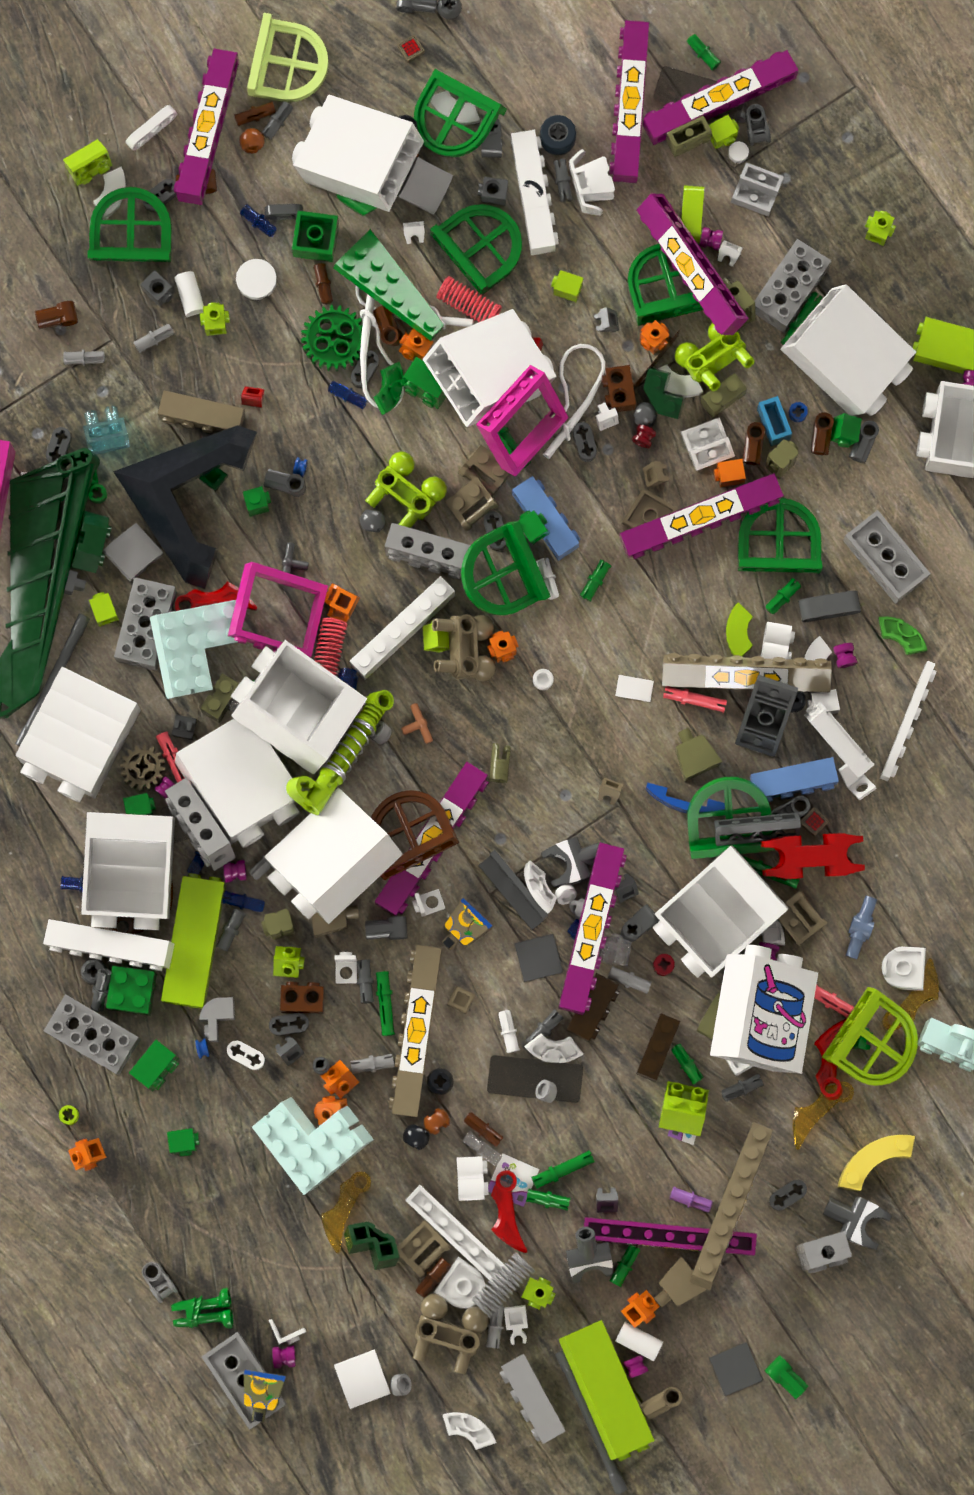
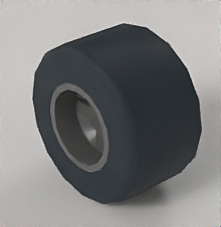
(563, 130)

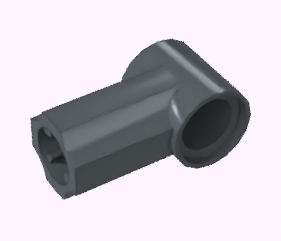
(410, 6)
(861, 449)
(283, 481)
(392, 928)

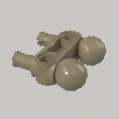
(464, 647)
(447, 1334)

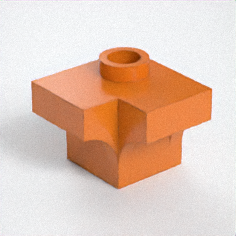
(341, 603)

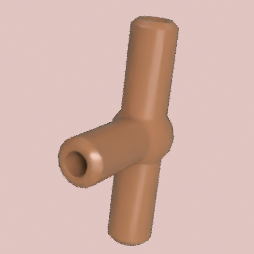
(420, 723)

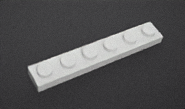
(912, 713)
(455, 1233)

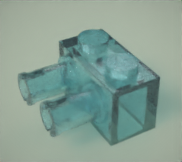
(105, 435)

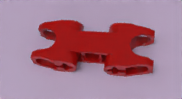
(830, 854)

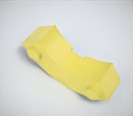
(872, 1154)

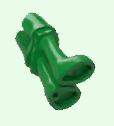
(193, 1311)

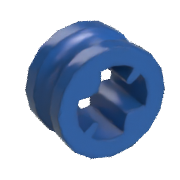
(793, 417)
(300, 467)
(202, 1048)

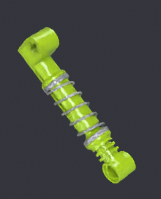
(333, 772)

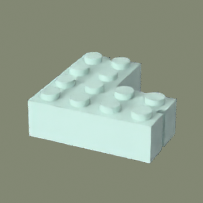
(182, 643)
(308, 1152)

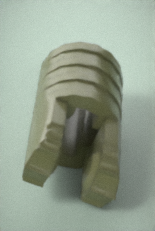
(499, 767)

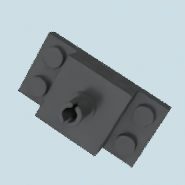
(766, 715)

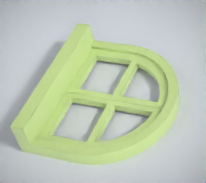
(263, 57)

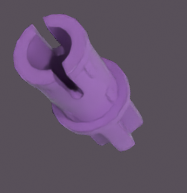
(691, 1199)

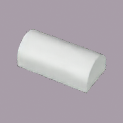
(189, 293)
(639, 1341)

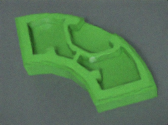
(903, 633)

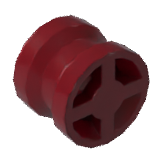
(644, 436)
(663, 968)

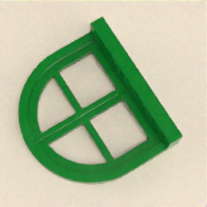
(465, 94)
(130, 253)
(461, 259)
(663, 308)
(523, 562)
(780, 564)
(707, 846)

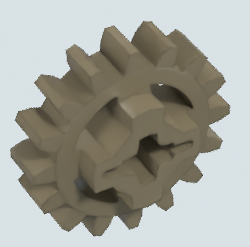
(133, 766)

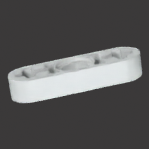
(151, 127)

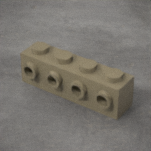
(199, 413)

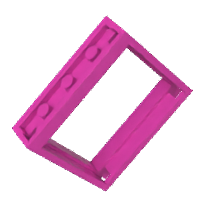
(507, 406)
(254, 569)

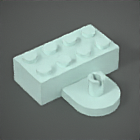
(950, 1042)

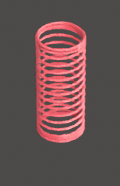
(446, 286)
(335, 627)

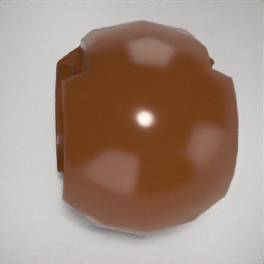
(251, 140)
(436, 1121)

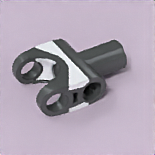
(575, 858)
(855, 1219)
(588, 1255)

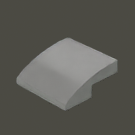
(425, 186)
(757, 189)
(133, 552)

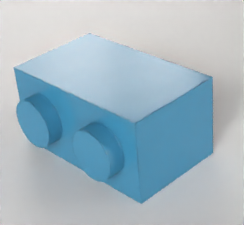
(774, 420)

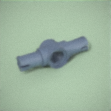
(861, 927)

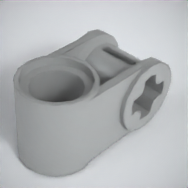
(159, 1282)

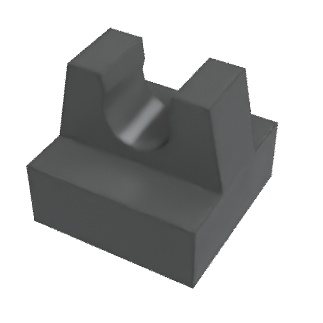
(608, 319)
(74, 583)
(184, 727)
(627, 888)
(290, 1051)
(606, 1201)

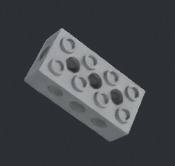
(787, 272)
(421, 542)
(884, 570)
(136, 613)
(199, 825)
(93, 1049)
(836, 1251)
(229, 1378)

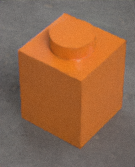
(730, 473)

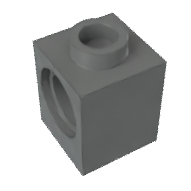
(498, 198)
(155, 280)

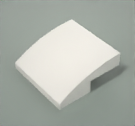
(707, 443)
(362, 1379)

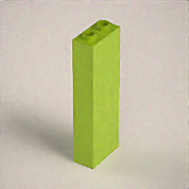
(945, 345)
(194, 941)
(606, 1391)

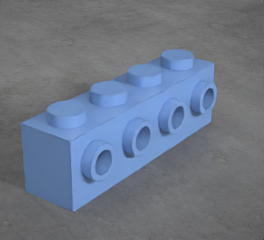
(531, 497)
(796, 779)

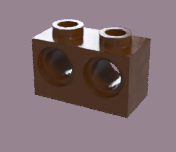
(624, 388)
(301, 1005)

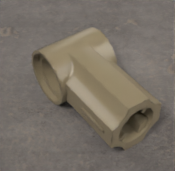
(659, 1404)

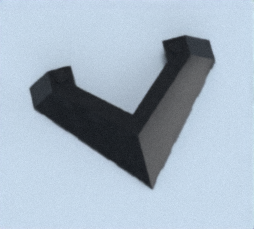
(151, 488)

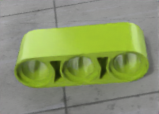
(692, 210)

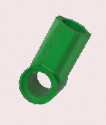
(783, 1374)

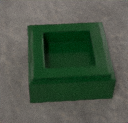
(214, 479)

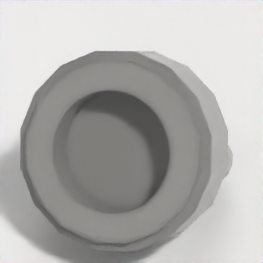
(382, 733)
(579, 906)
(546, 1091)
(400, 1385)

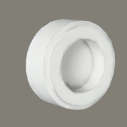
(738, 152)
(543, 679)
(565, 894)

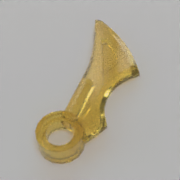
(917, 998)
(807, 1117)
(335, 1219)

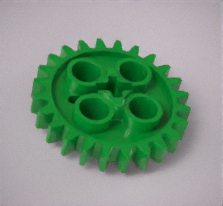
(330, 355)

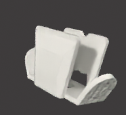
(592, 183)

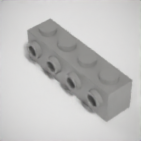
(533, 1399)

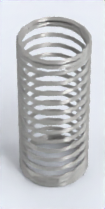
(481, 1303)

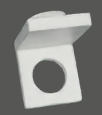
(853, 782)
(420, 903)
(346, 959)
(290, 1338)

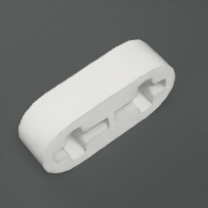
(248, 1051)

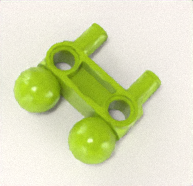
(712, 357)
(401, 465)

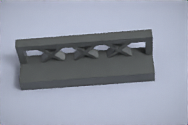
(755, 825)
(513, 890)

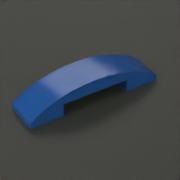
(659, 793)

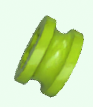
(62, 1117)

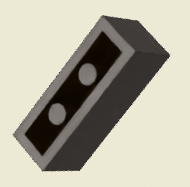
(586, 1025)
(658, 1047)

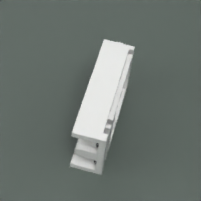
(838, 739)

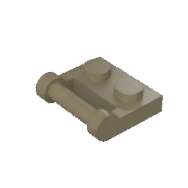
(487, 464)
(469, 497)
(794, 922)
(417, 1243)

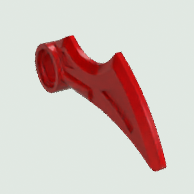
(199, 598)
(828, 1071)
(506, 1224)

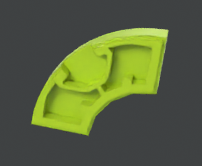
(737, 630)

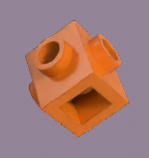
(653, 343)
(414, 345)
(502, 654)
(339, 1080)
(328, 1107)
(87, 1154)
(640, 1308)

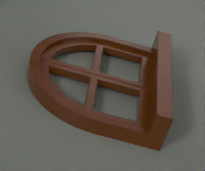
(418, 852)

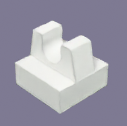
(412, 229)
(730, 250)
(606, 417)

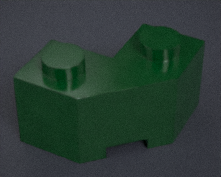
(656, 387)
(91, 542)
(366, 1237)

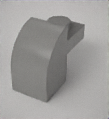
(217, 1010)

